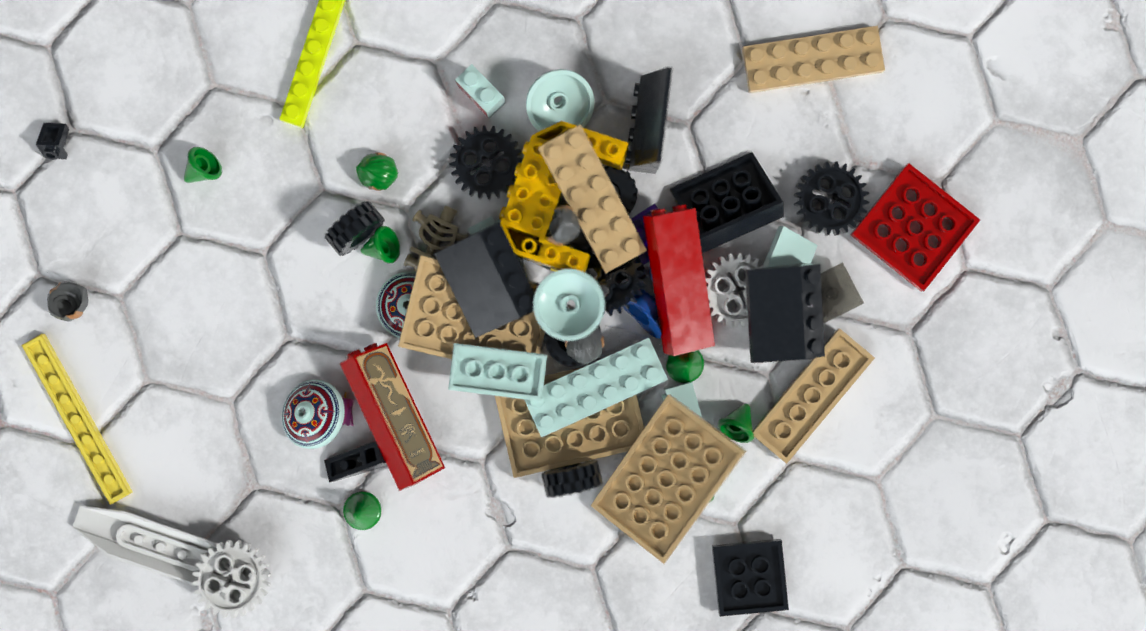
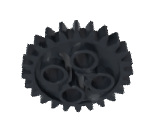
(474, 145)
(837, 179)
(618, 293)

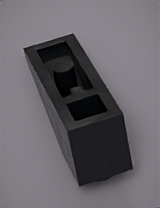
(355, 462)

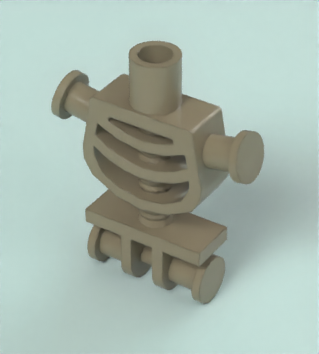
(445, 220)

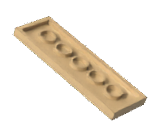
(813, 59)
(592, 198)
(812, 396)

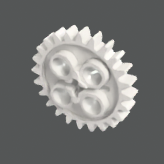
(719, 300)
(223, 599)

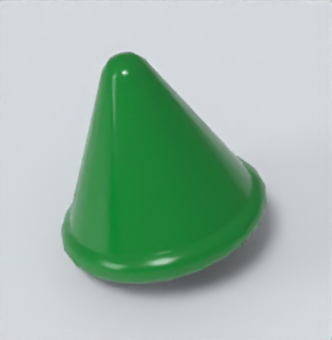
(201, 166)
(383, 245)
(685, 367)
(738, 425)
(362, 510)

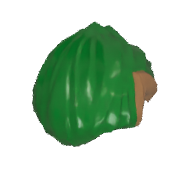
(377, 171)

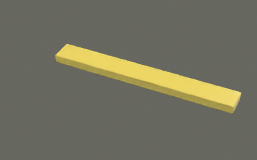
(77, 418)

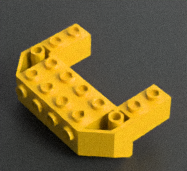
(537, 194)

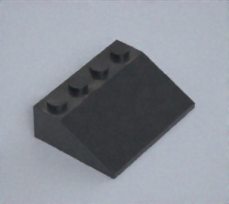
(650, 121)
(730, 201)
(487, 280)
(785, 313)

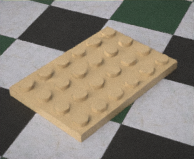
(437, 321)
(590, 438)
(667, 478)

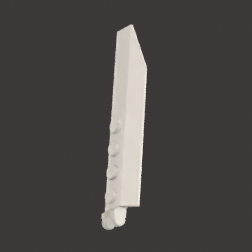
(148, 544)

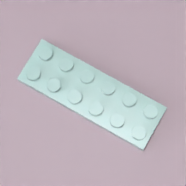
(597, 387)

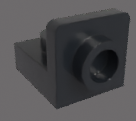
(52, 140)

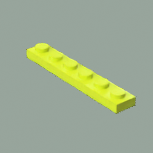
(311, 62)

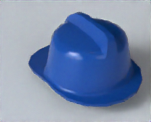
(645, 313)

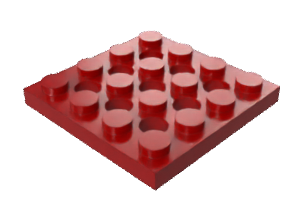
(948, 240)

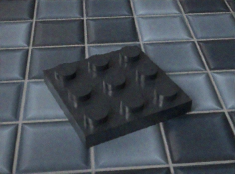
(750, 577)

